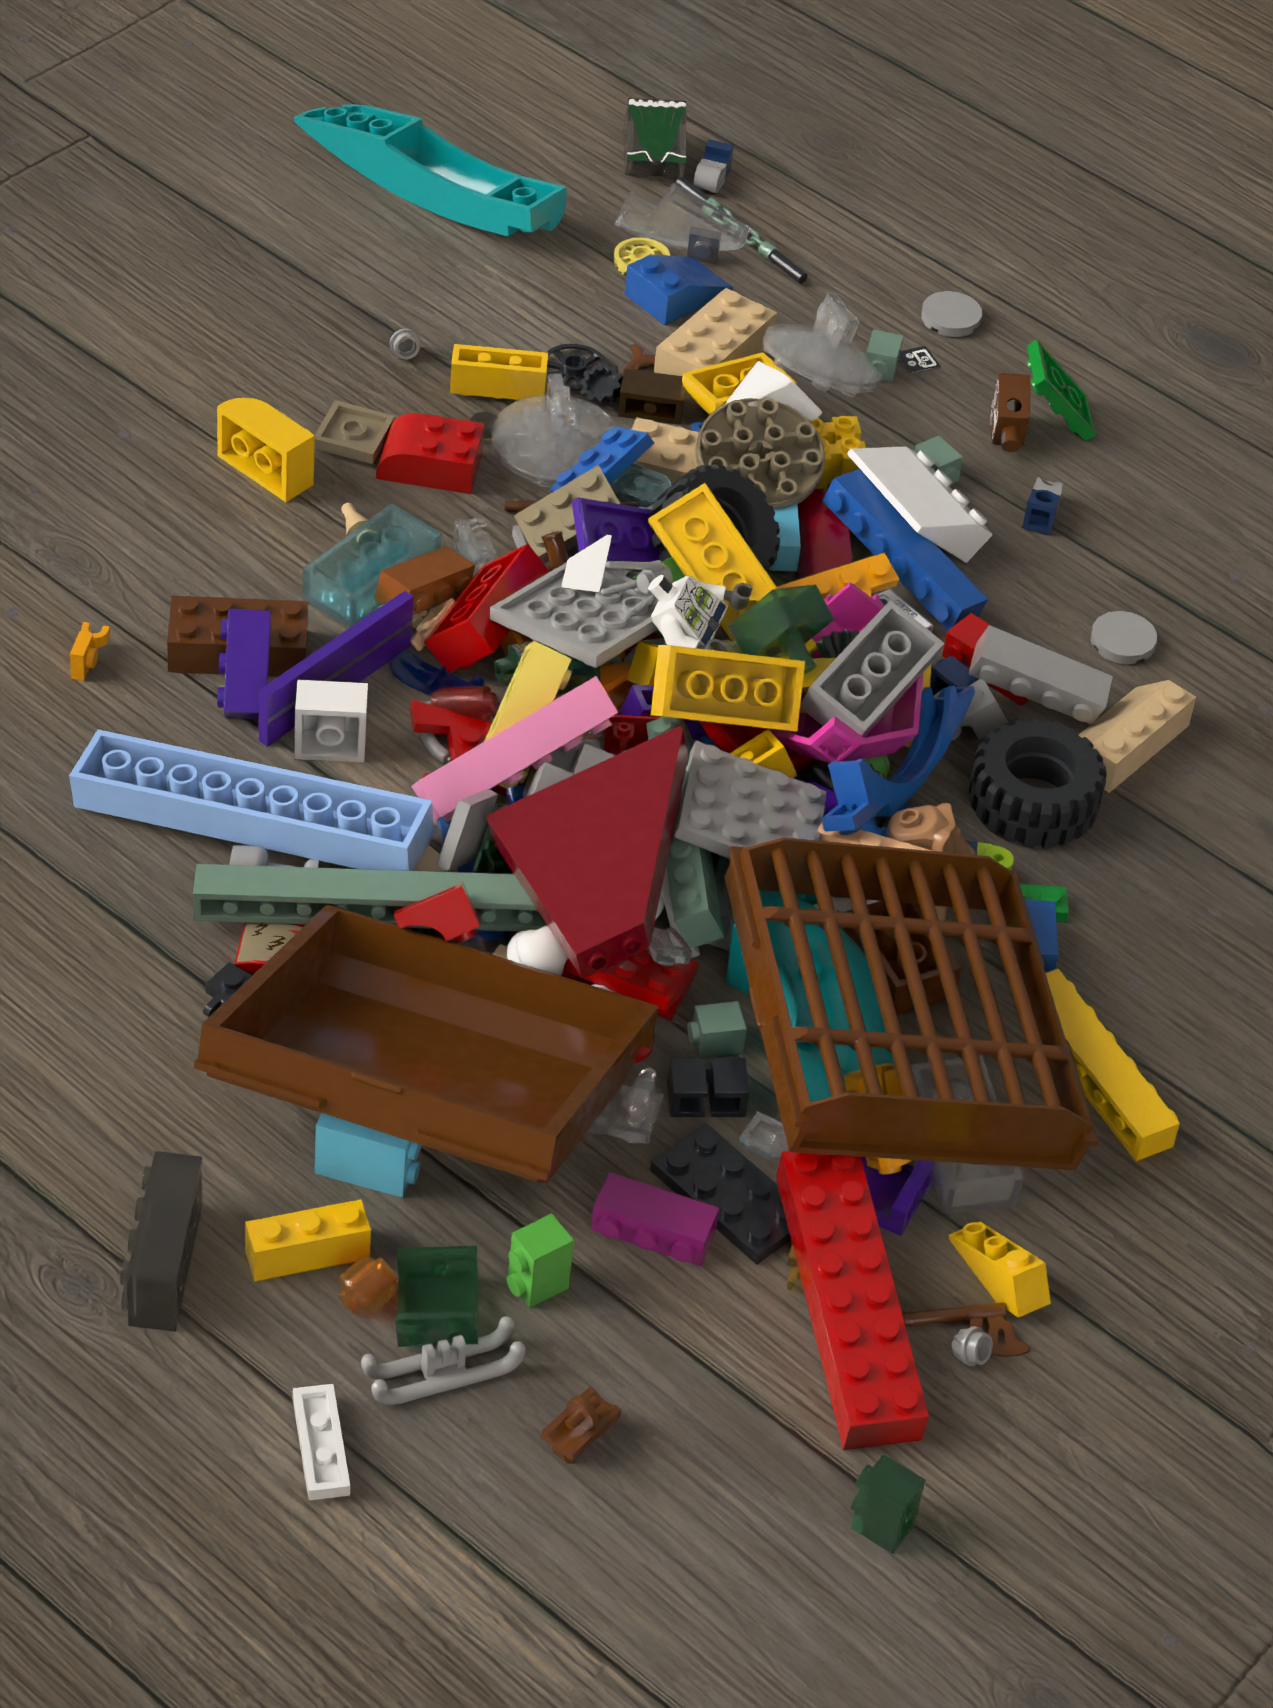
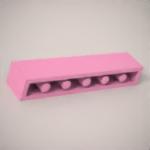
(518, 747)

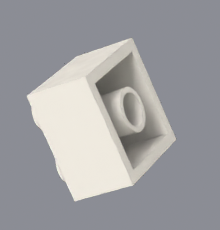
(330, 721)

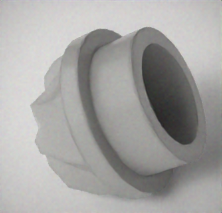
(405, 344)
(972, 1346)

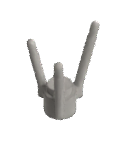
(649, 572)

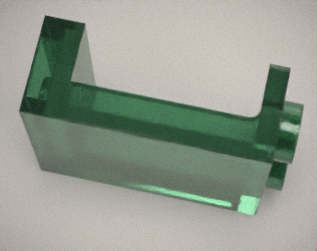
(437, 1295)

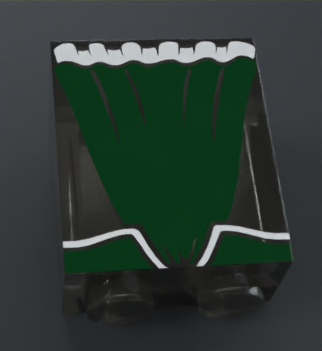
(655, 138)

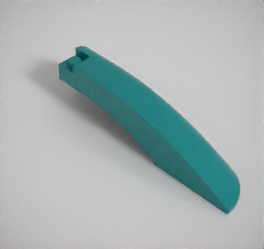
(432, 172)

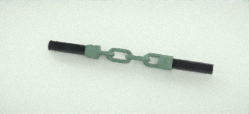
(765, 249)

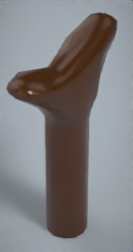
(640, 359)

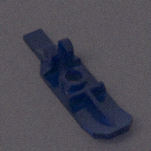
(427, 678)

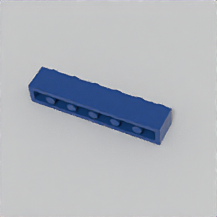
(916, 560)

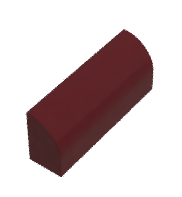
(822, 537)

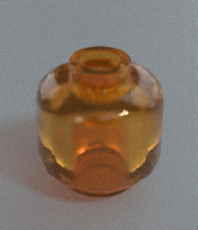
(367, 1285)

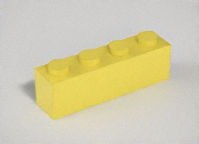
(531, 688)

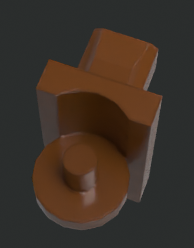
(580, 1424)

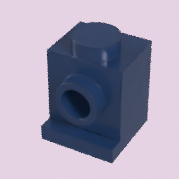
(949, 673)

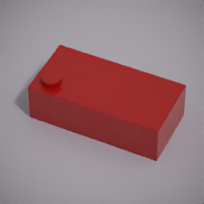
(466, 628)

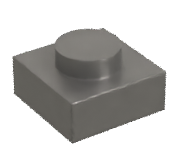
(704, 244)

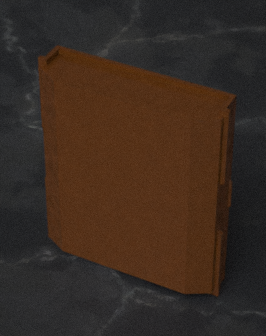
(428, 1042)

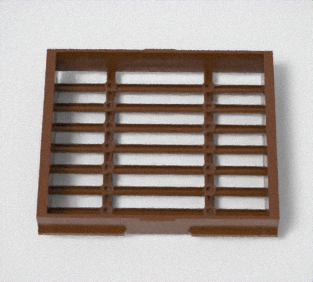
(908, 1124)

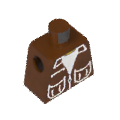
(1007, 425)

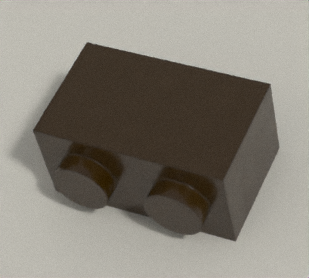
(651, 396)

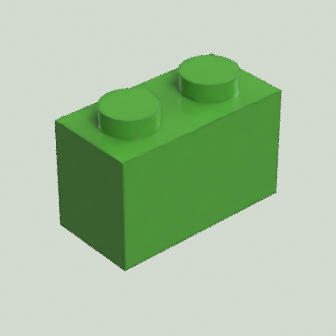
(540, 1261)

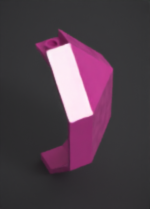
(835, 739)

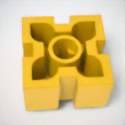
(838, 438)

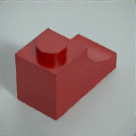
(446, 911)

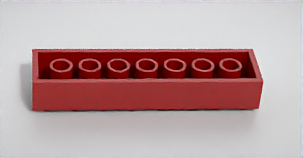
(851, 1300)

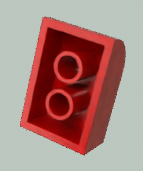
(432, 452)

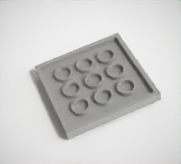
(577, 620)
(743, 803)

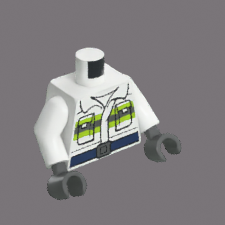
(693, 610)

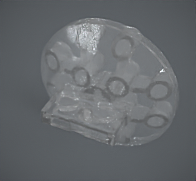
(824, 350)
(548, 433)

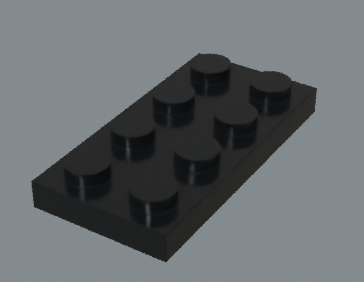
(719, 1175)

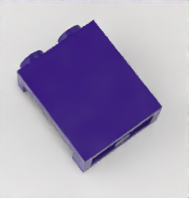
(899, 1193)

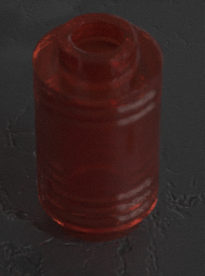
(469, 701)

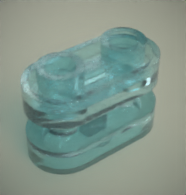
(640, 485)

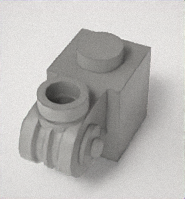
(983, 712)

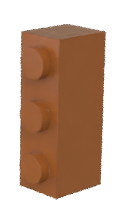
(428, 578)

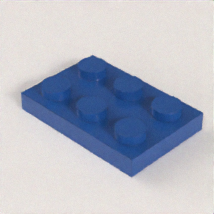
(613, 454)

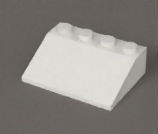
(924, 498)

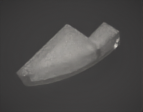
(675, 216)

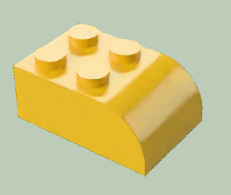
(716, 383)
(266, 446)

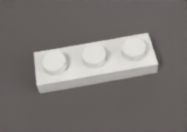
(321, 1442)

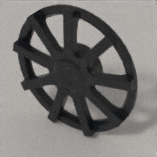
(573, 364)

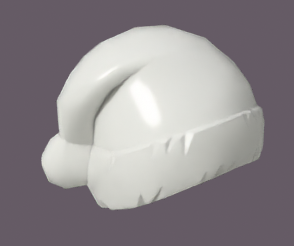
(537, 950)

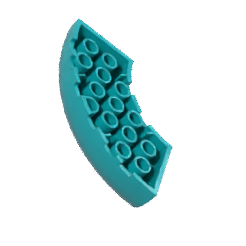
(796, 996)

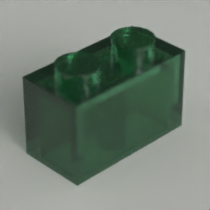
(887, 1503)

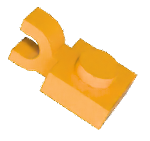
(85, 650)

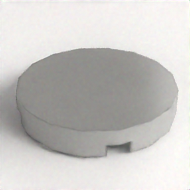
(951, 313)
(1123, 637)

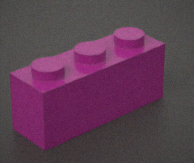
(654, 1219)

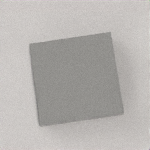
(466, 830)

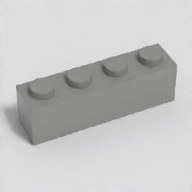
(1040, 675)

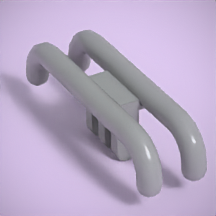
(444, 1366)

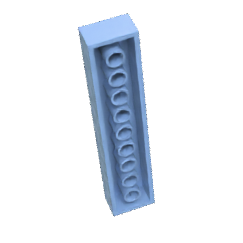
(251, 803)

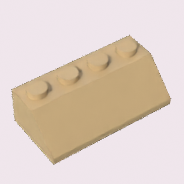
(1139, 728)

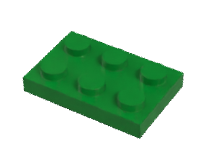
(1060, 390)

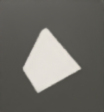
(587, 567)

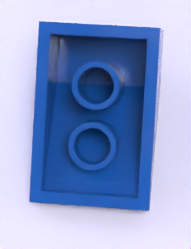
(671, 286)

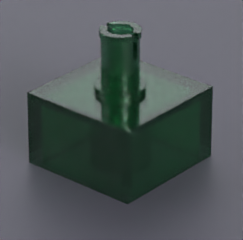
(783, 624)

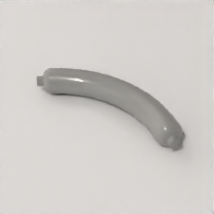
(434, 747)

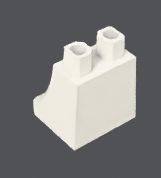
(768, 382)

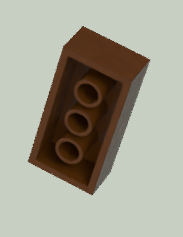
(196, 632)

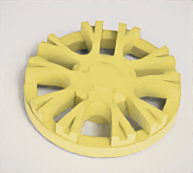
(630, 253)

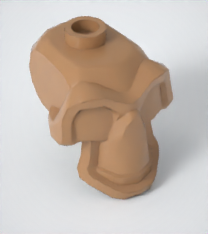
(928, 828)

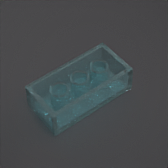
(348, 573)

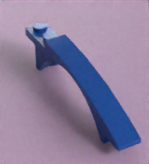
(866, 795)

